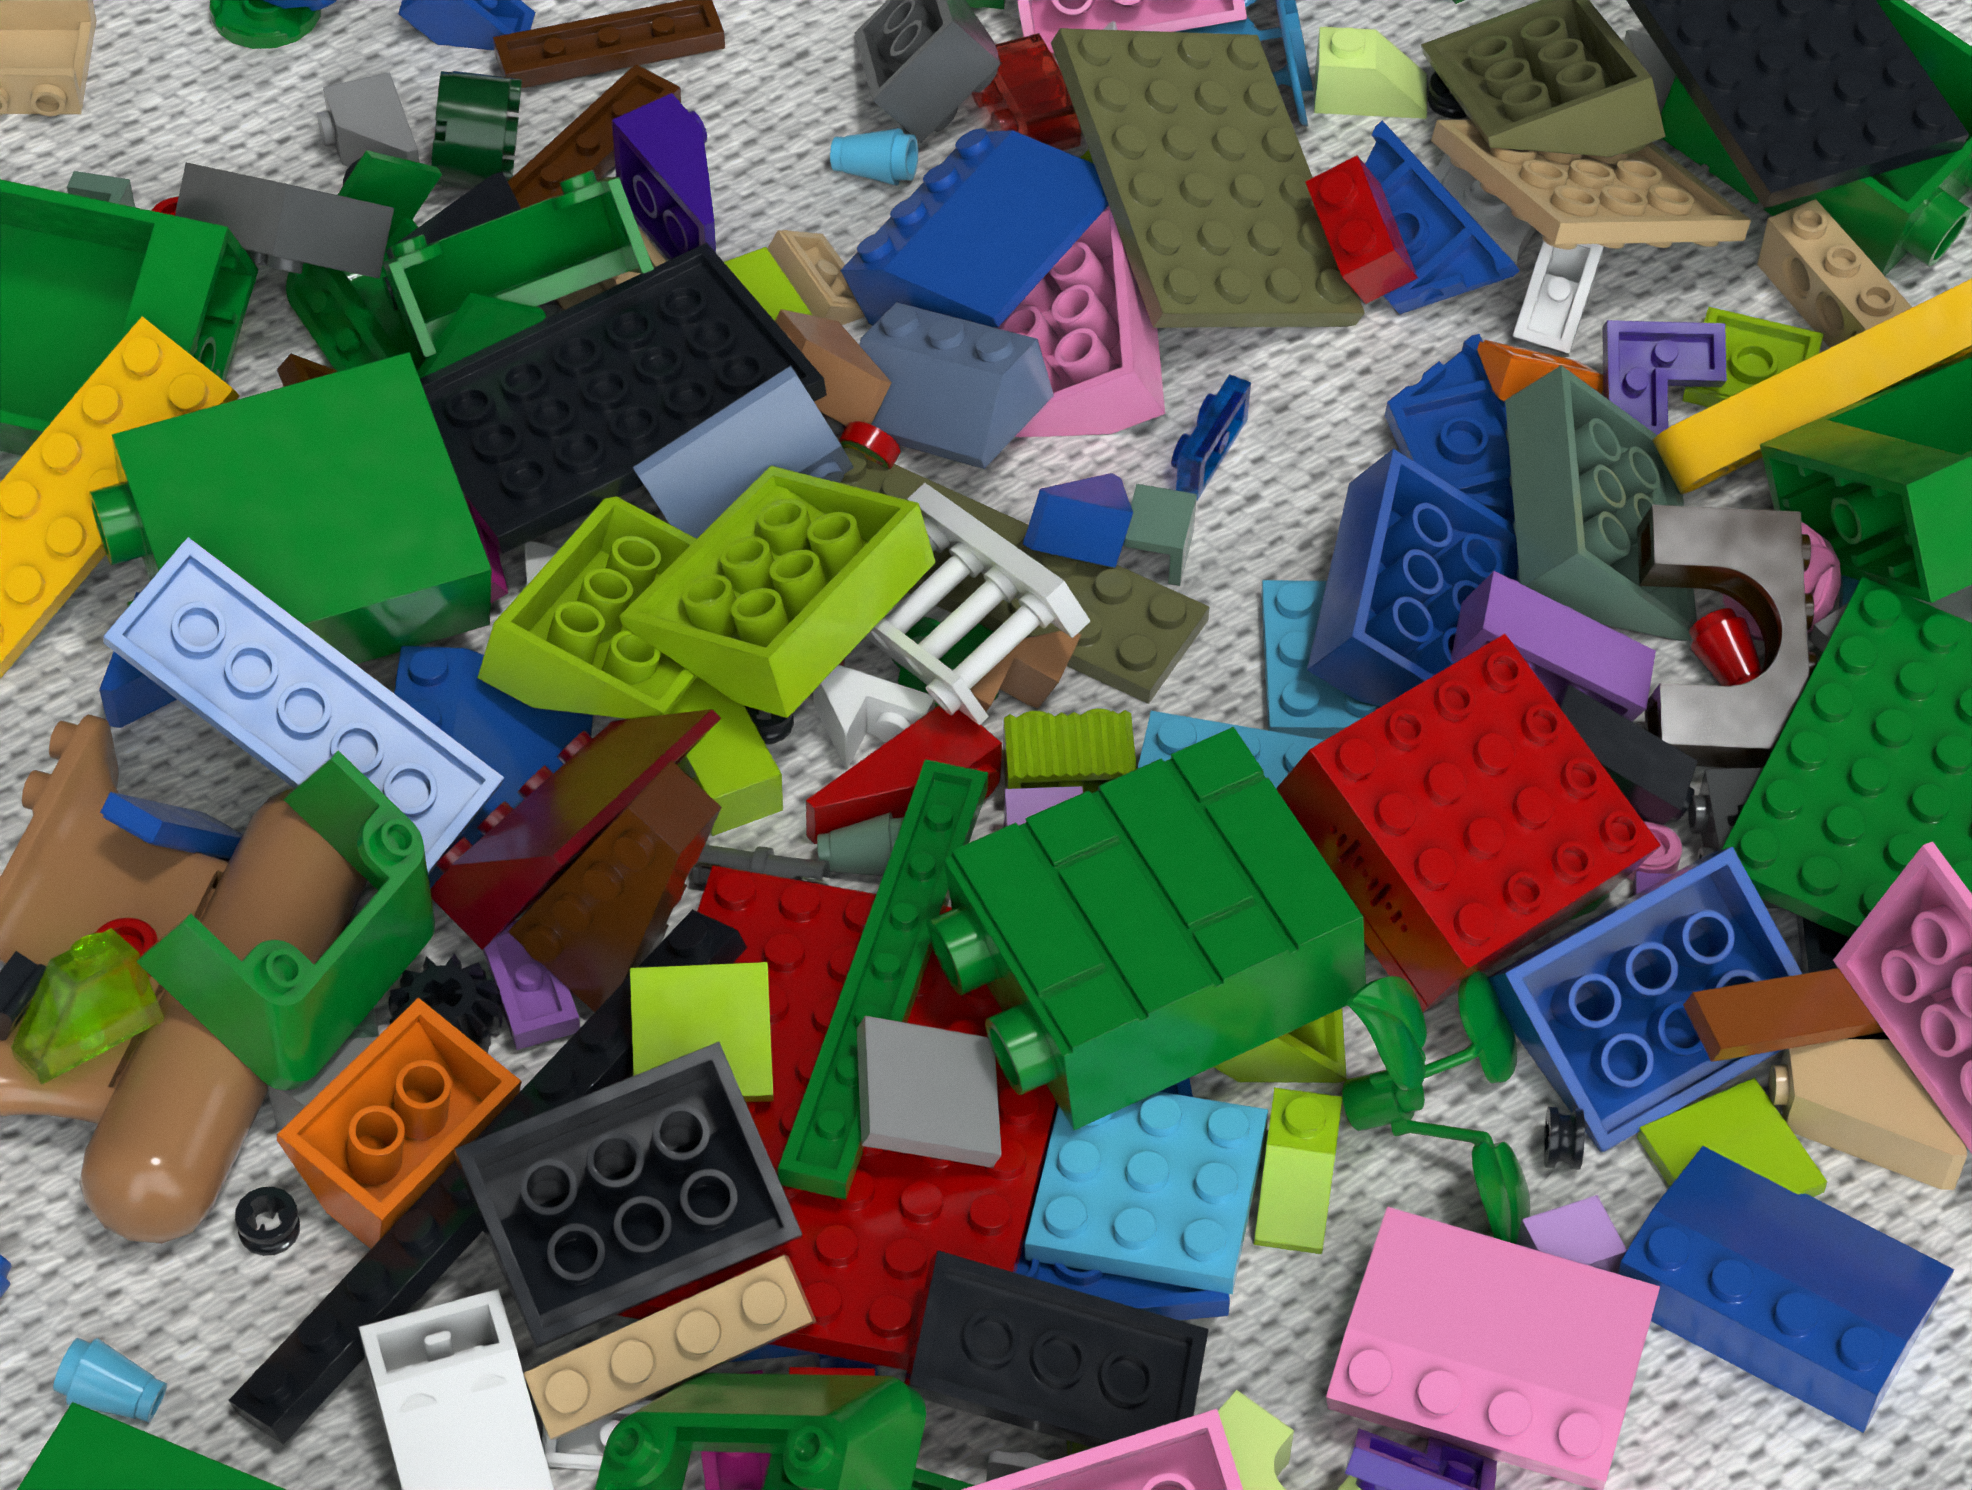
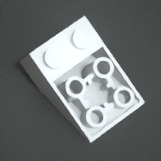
(455, 1398)

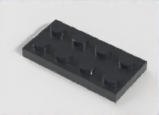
(1050, 1355)

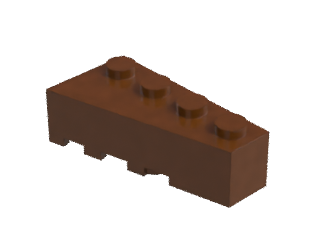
(621, 889)

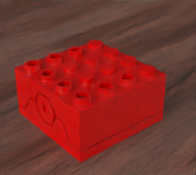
(1465, 820)

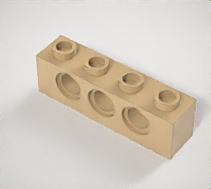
(1826, 274)

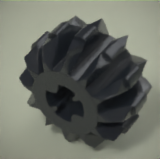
(455, 994)

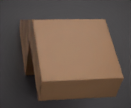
(1028, 670)

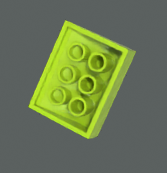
(783, 587)
(564, 634)

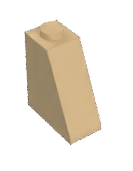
(1869, 1106)

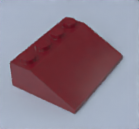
(558, 819)

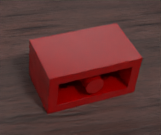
(1361, 229)

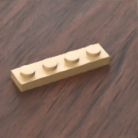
(669, 1347)

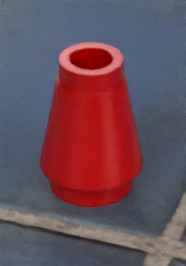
(1725, 647)

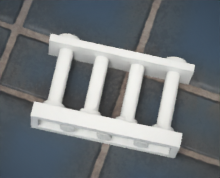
(1007, 575)

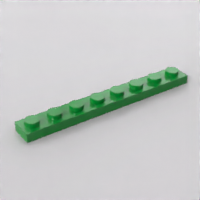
(883, 974)

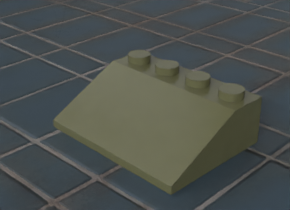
(1550, 81)

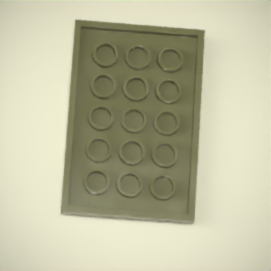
(1204, 179)

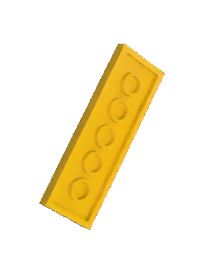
(44, 500)

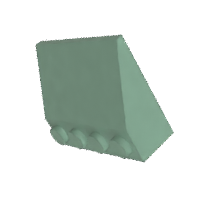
(1578, 495)

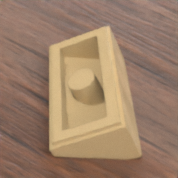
(815, 274)

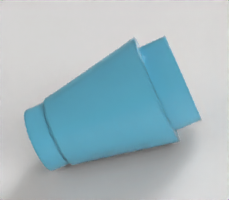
(876, 155)
(107, 1381)

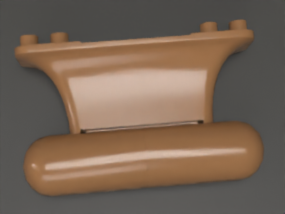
(173, 1096)

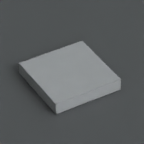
(928, 1092)

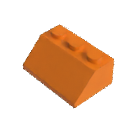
(395, 1120)

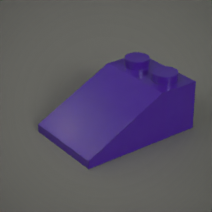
(666, 174)

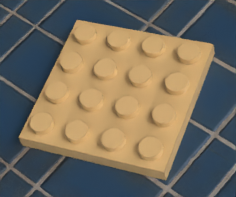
(1596, 197)

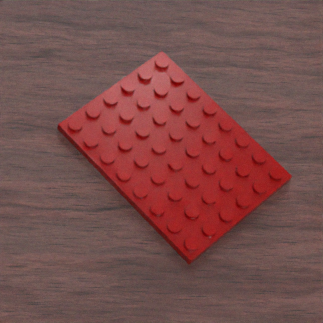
(867, 1254)

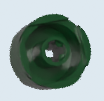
(475, 127)

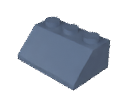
(955, 383)
(728, 452)

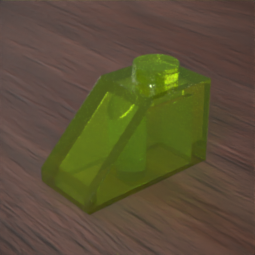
(85, 1006)

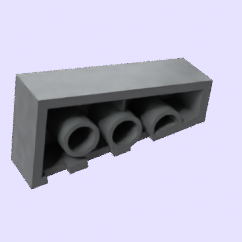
(288, 223)

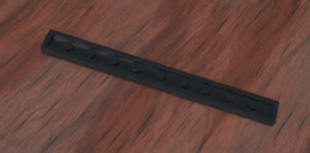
(443, 1218)

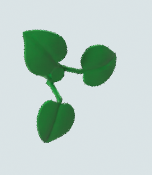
(1394, 1094)

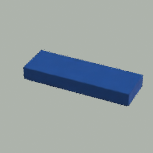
(171, 826)

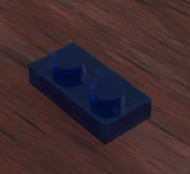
(1217, 428)

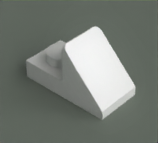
(1557, 296)
(862, 704)

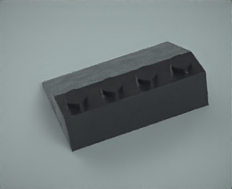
(626, 1194)

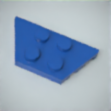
(1440, 236)
(1457, 429)

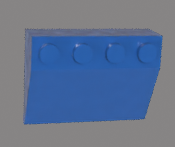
(978, 230)
(1399, 578)
(485, 721)
(1609, 996)
(1784, 1286)

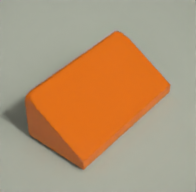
(1515, 368)

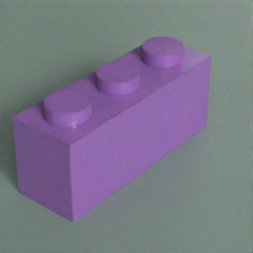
(1557, 644)

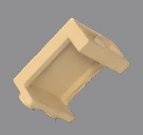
(45, 55)

